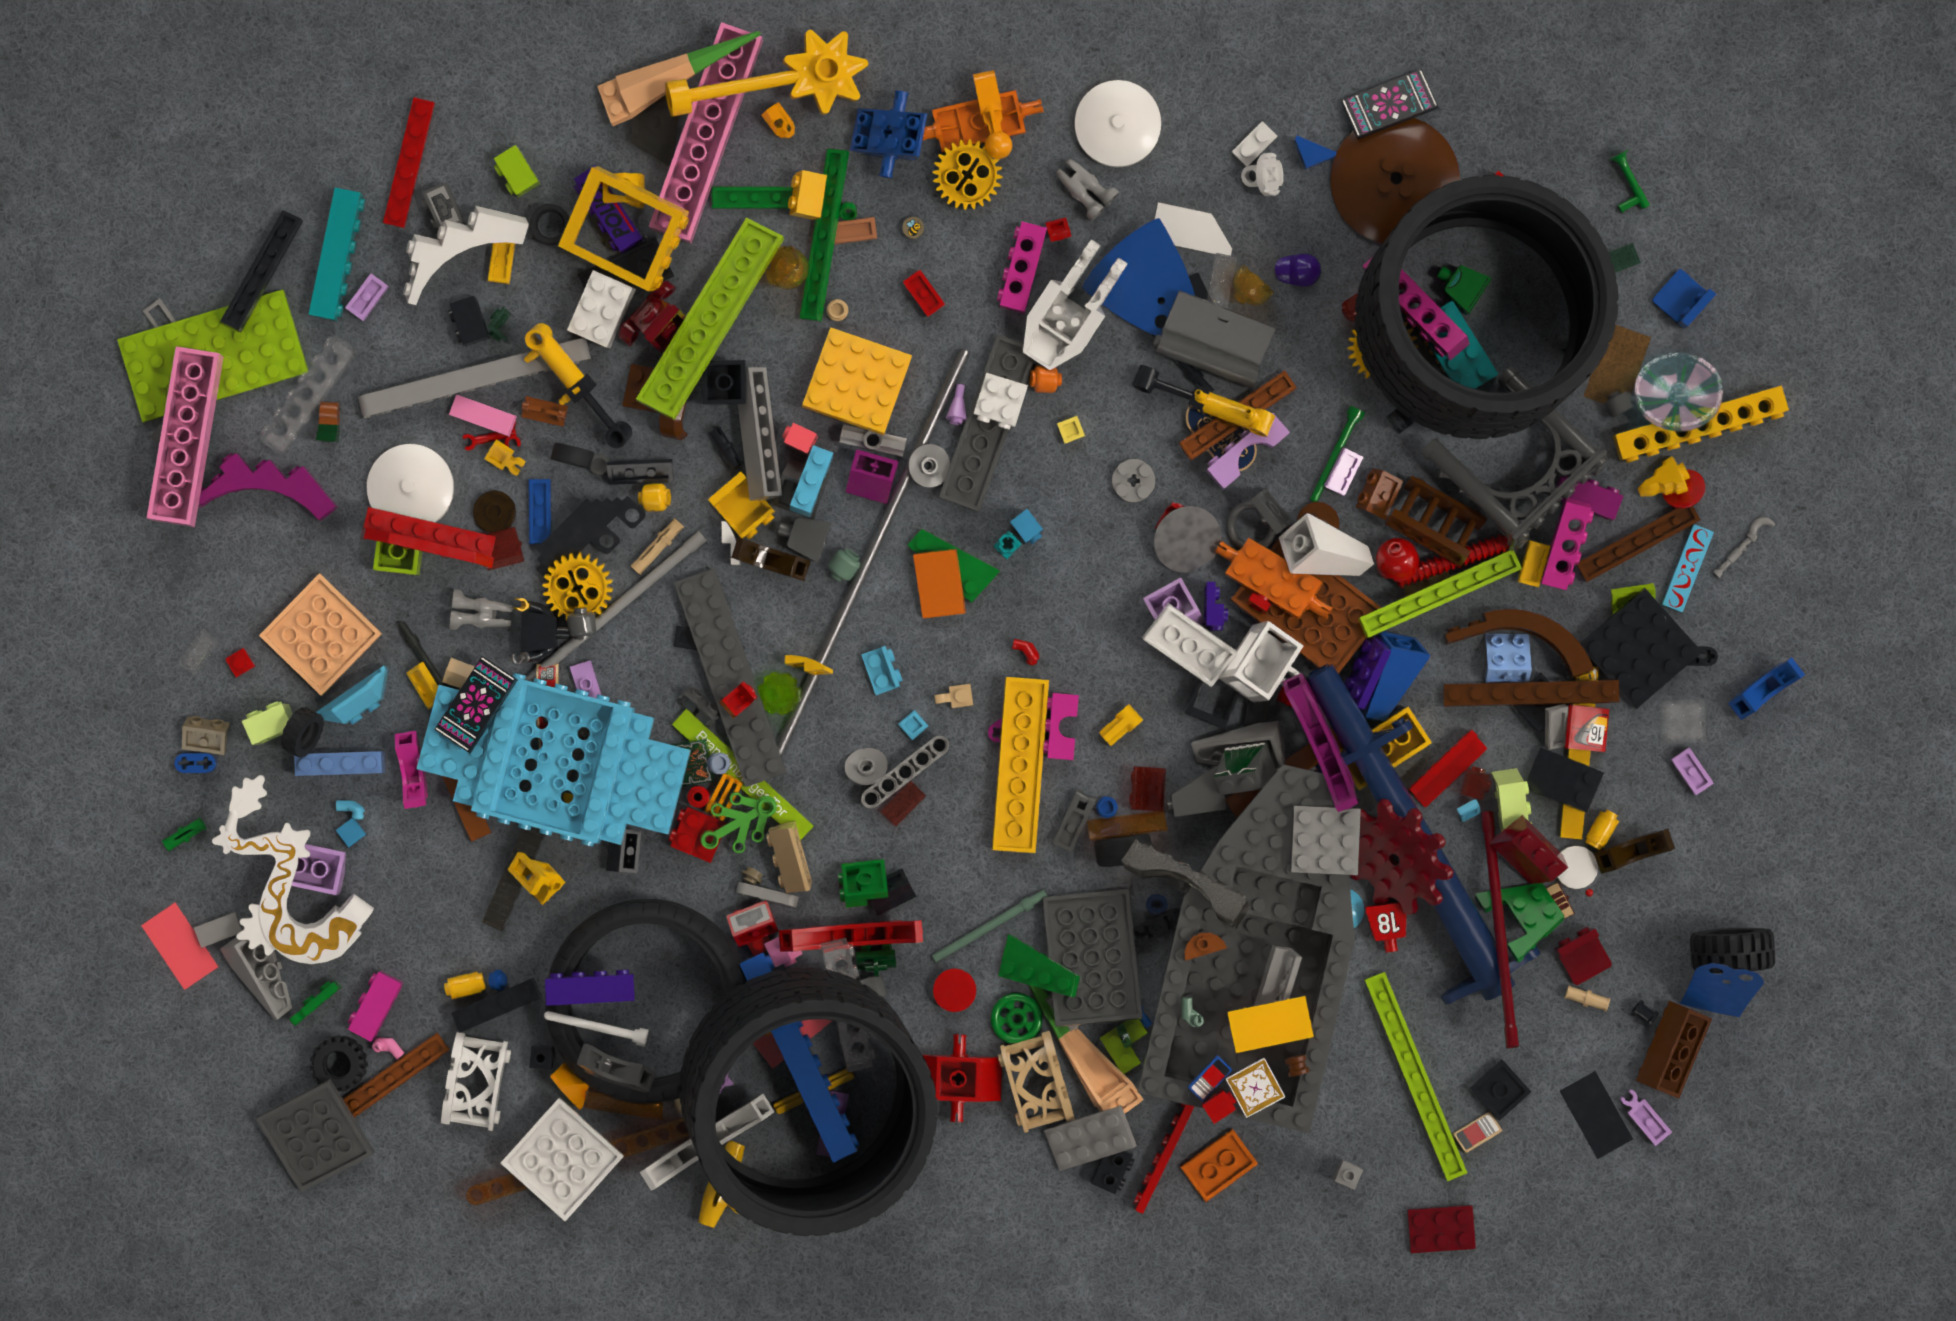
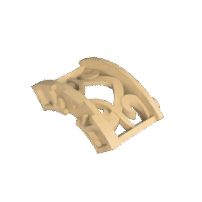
(1044, 1054)

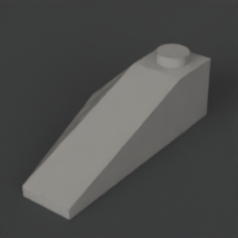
(1211, 749)
(260, 975)

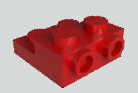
(688, 835)

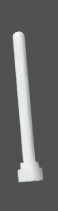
(637, 1036)

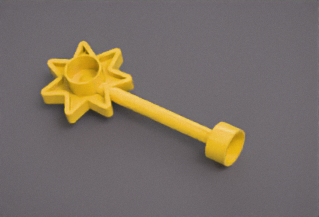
(819, 71)

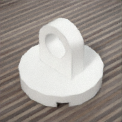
(1268, 174)

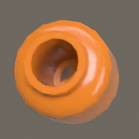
(1045, 380)

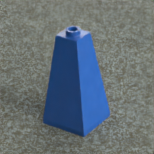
(1401, 669)

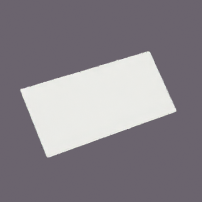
(1193, 229)

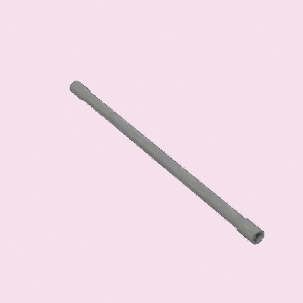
(688, 547)

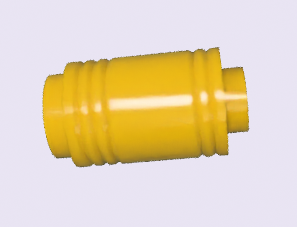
(1602, 829)
(465, 985)

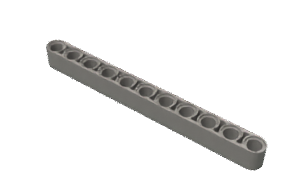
(463, 380)

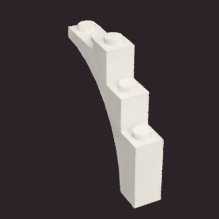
(484, 228)
(726, 1129)

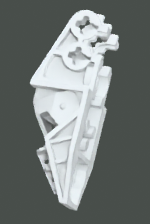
(1058, 325)

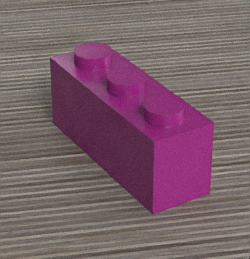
(1603, 501)

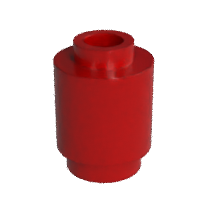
(705, 796)

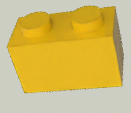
(807, 194)

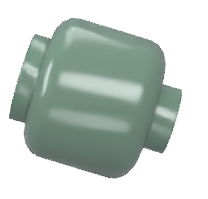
(844, 564)

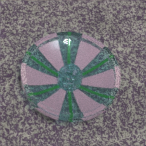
(1678, 391)

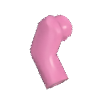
(387, 1044)

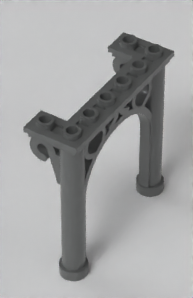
(1486, 498)

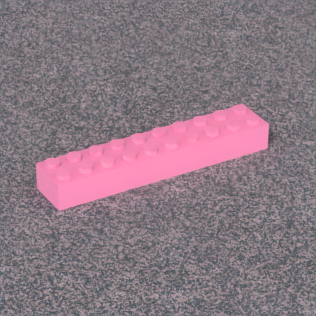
(706, 135)

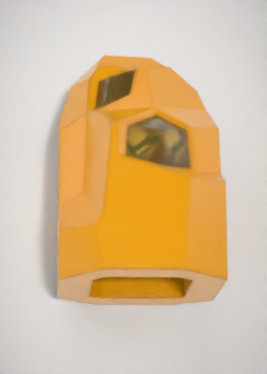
(779, 121)

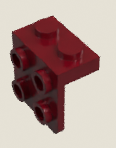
(1583, 955)

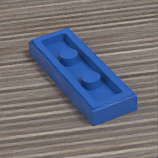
(539, 510)

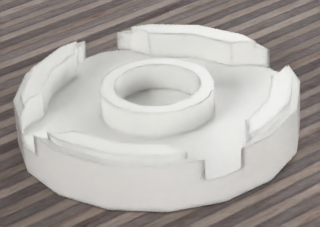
(1581, 869)

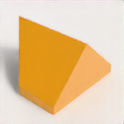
(570, 1085)

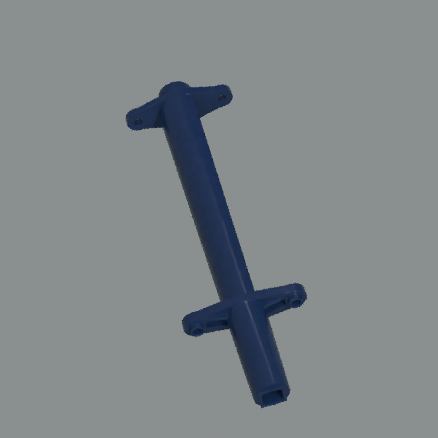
(1457, 909)

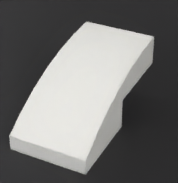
(729, 538)

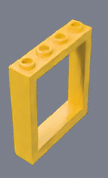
(669, 242)

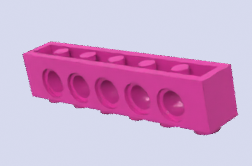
(1448, 346)

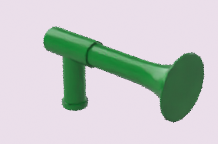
(1639, 196)

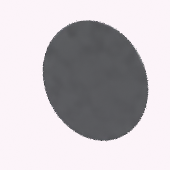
(1187, 539)

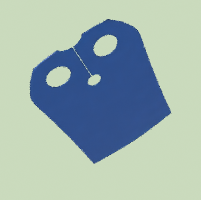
(1711, 994)

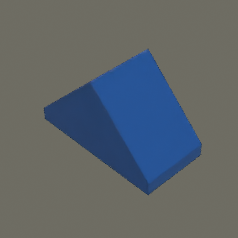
(1312, 153)

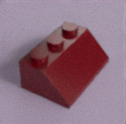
(1529, 852)

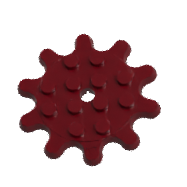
(1417, 852)

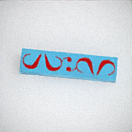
(1687, 568)

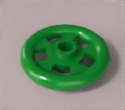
(998, 1021)

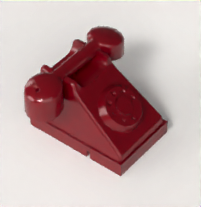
(654, 318)

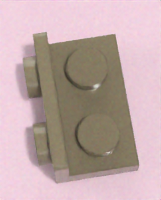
(205, 735)

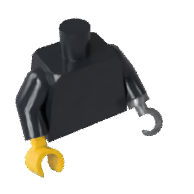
(538, 632)

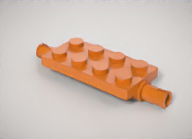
(965, 121)
(1270, 576)

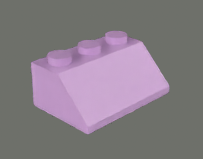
(321, 870)

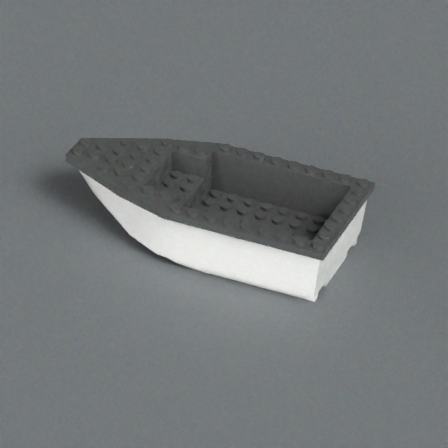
(1286, 911)

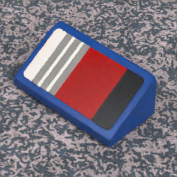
(1209, 1078)

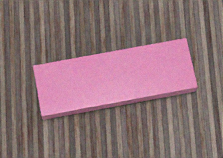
(482, 415)

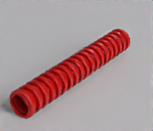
(1441, 564)

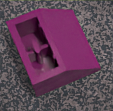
(871, 476)

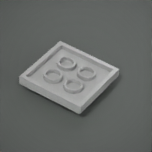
(1325, 840)

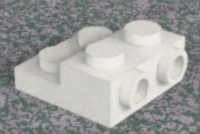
(1000, 401)

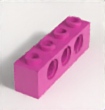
(1035, 235)
(1570, 510)

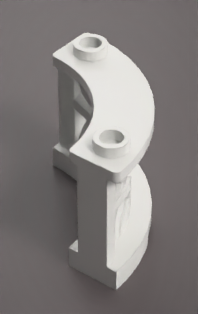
(461, 1054)

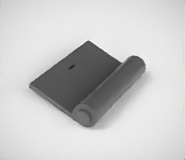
(1208, 343)

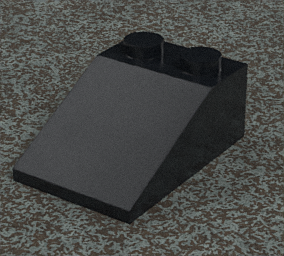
(1564, 780)

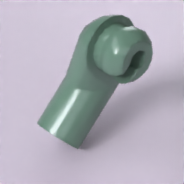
(1189, 1014)

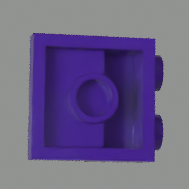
(1214, 614)

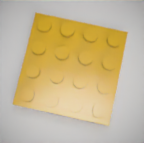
(857, 381)

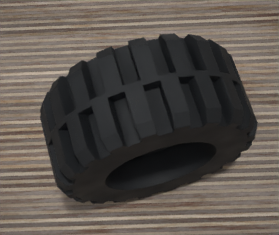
(1735, 947)

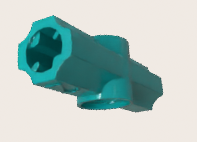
(1007, 545)

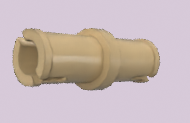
(1587, 998)

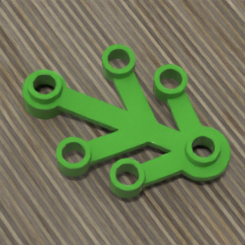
(741, 820)

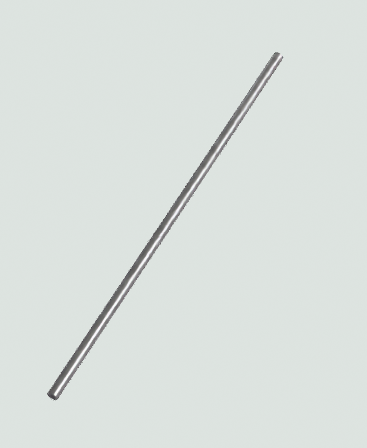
(872, 550)

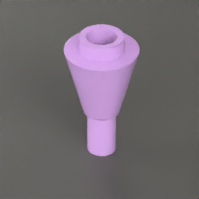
(957, 410)

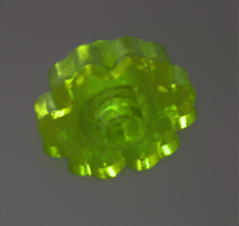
(779, 693)

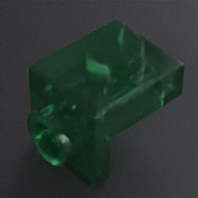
(498, 319)

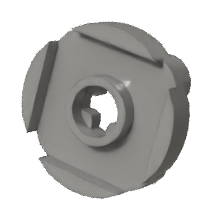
(1126, 470)

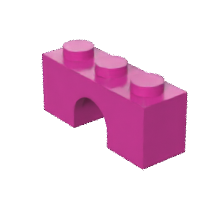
(1061, 706)

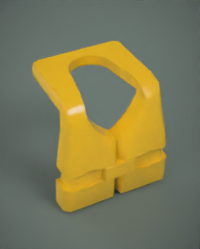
(635, 178)

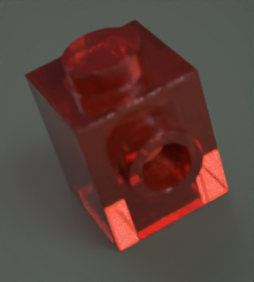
(1475, 783)

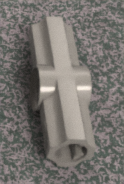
(887, 443)

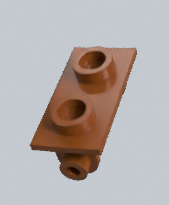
(544, 411)

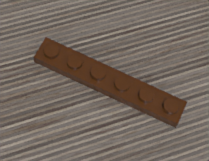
(1637, 542)

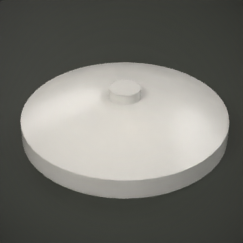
(1117, 123)
(411, 483)

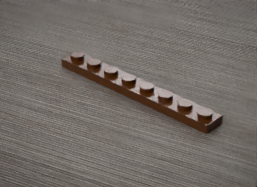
(1531, 693)

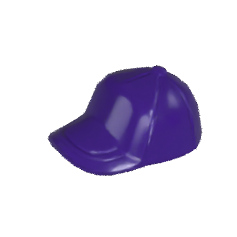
(1298, 269)

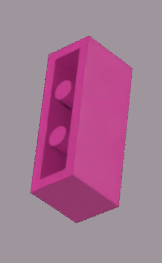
(374, 1005)

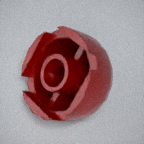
(1397, 559)

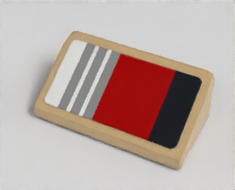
(1477, 1132)

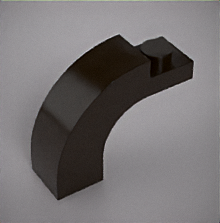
(770, 559)
(1634, 850)

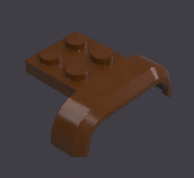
(636, 380)

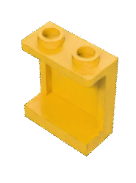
(737, 509)

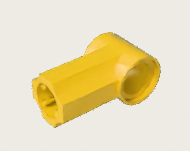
(1124, 722)

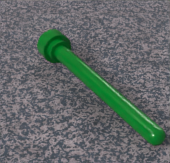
(1353, 417)

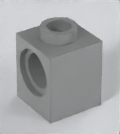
(1347, 1174)

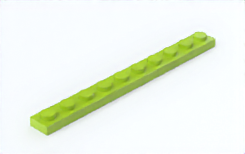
(1415, 1076)

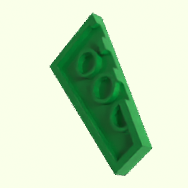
(974, 572)

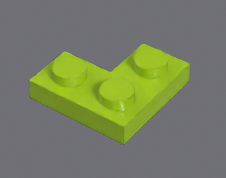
(1124, 1057)

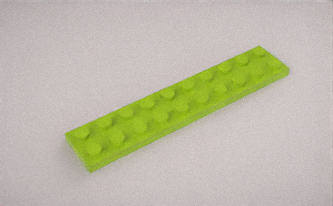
(710, 319)

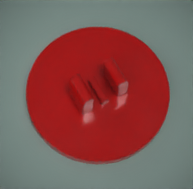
(1687, 499)
(954, 990)

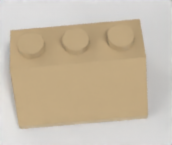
(789, 857)

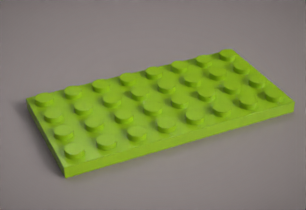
(256, 357)

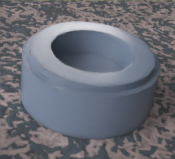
(718, 763)

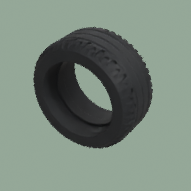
(1111, 851)

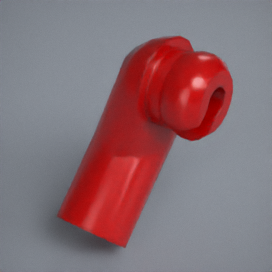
(1029, 650)

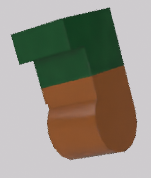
(328, 422)

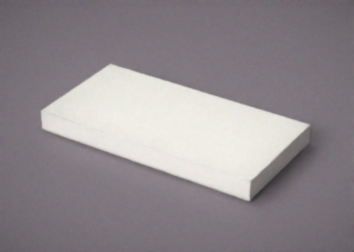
(1189, 645)

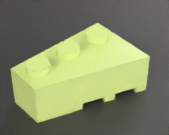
(1511, 796)

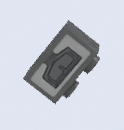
(442, 205)

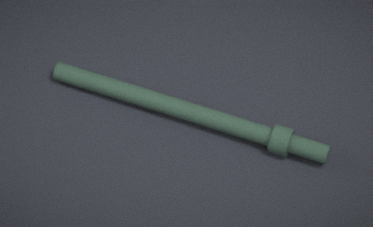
(1026, 904)

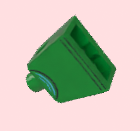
(1464, 286)

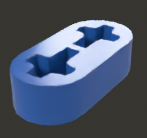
(195, 768)

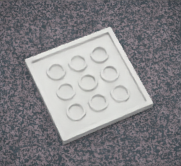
(562, 1159)

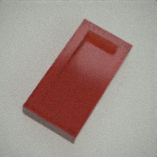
(903, 803)

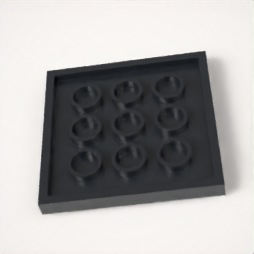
(1640, 648)

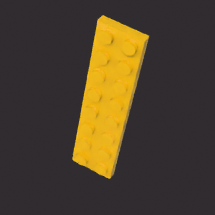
(1020, 764)

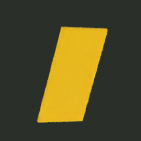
(1270, 1024)

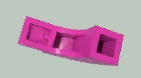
(413, 780)

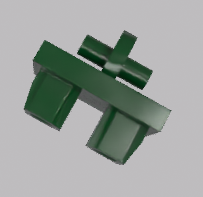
(876, 960)

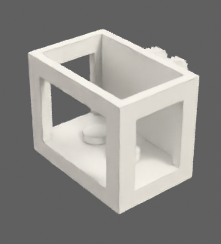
(1261, 662)

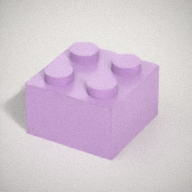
(1176, 595)

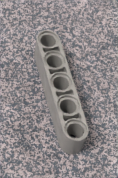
(894, 774)

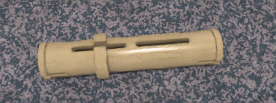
(655, 548)

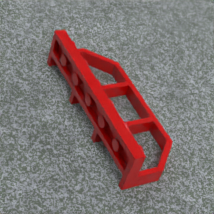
(428, 537)

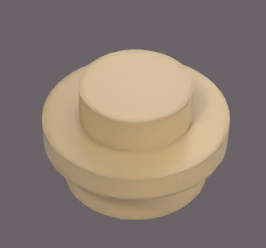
(837, 310)

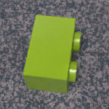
(516, 171)

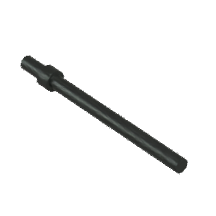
(413, 642)

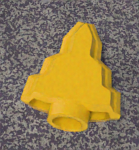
(1666, 479)

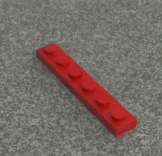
(409, 162)
(1160, 1160)

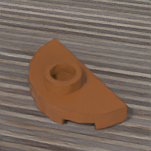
(1203, 944)

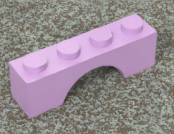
(1226, 469)

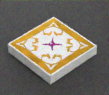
(1255, 1087)

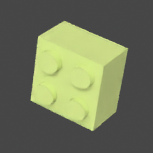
(267, 724)

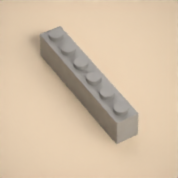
(759, 438)

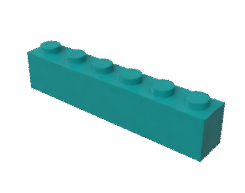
(336, 254)

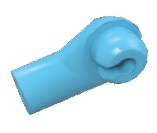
(349, 805)

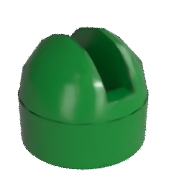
(846, 215)

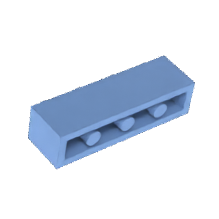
(340, 763)

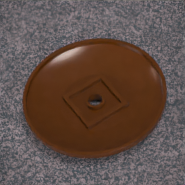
(1364, 168)

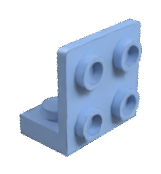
(1508, 658)

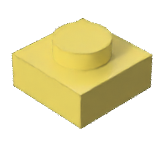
(1070, 429)

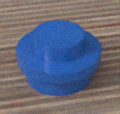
(1106, 807)
(497, 980)

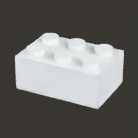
(601, 309)

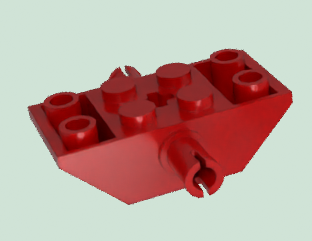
(980, 1074)

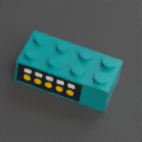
(1472, 364)

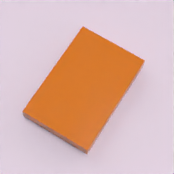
(939, 583)
(1219, 1165)

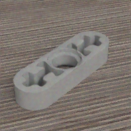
(767, 894)

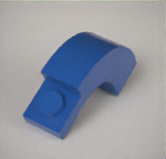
(1765, 687)

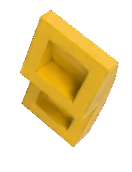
(810, 665)

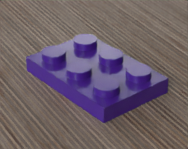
(1367, 670)

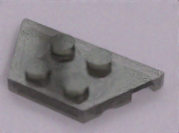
(656, 131)

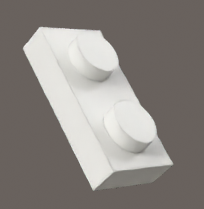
(1254, 144)

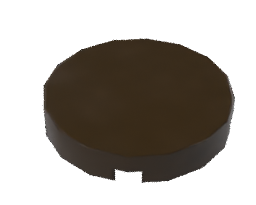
(500, 516)

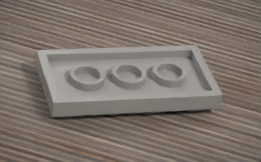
(1090, 1138)

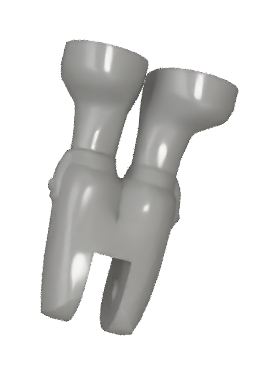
(1084, 181)
(485, 614)

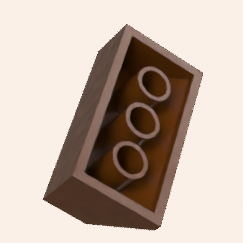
(1674, 1049)

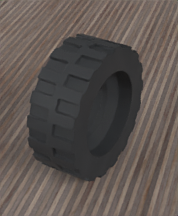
(302, 732)

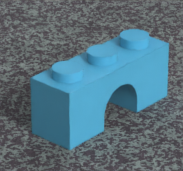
(811, 481)

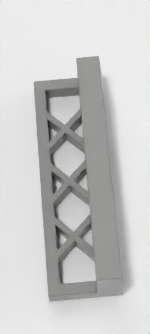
(1276, 974)

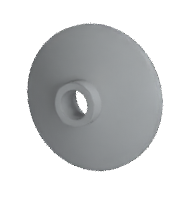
(939, 465)
(866, 759)

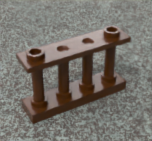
(1426, 536)

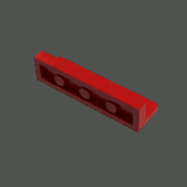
(1447, 768)

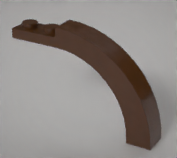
(1544, 628)

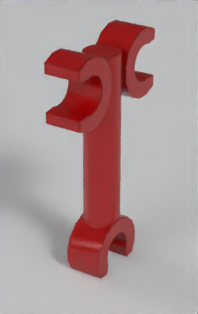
(492, 437)

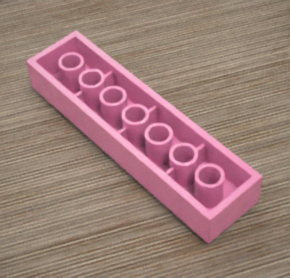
(185, 437)

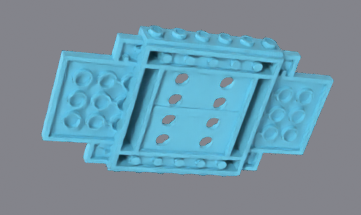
(619, 780)

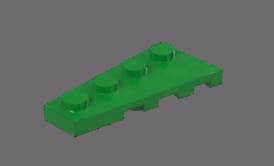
(1033, 968)

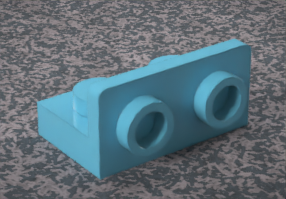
(881, 671)

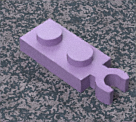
(1646, 1119)

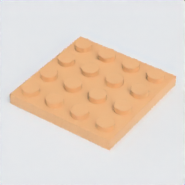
(320, 634)

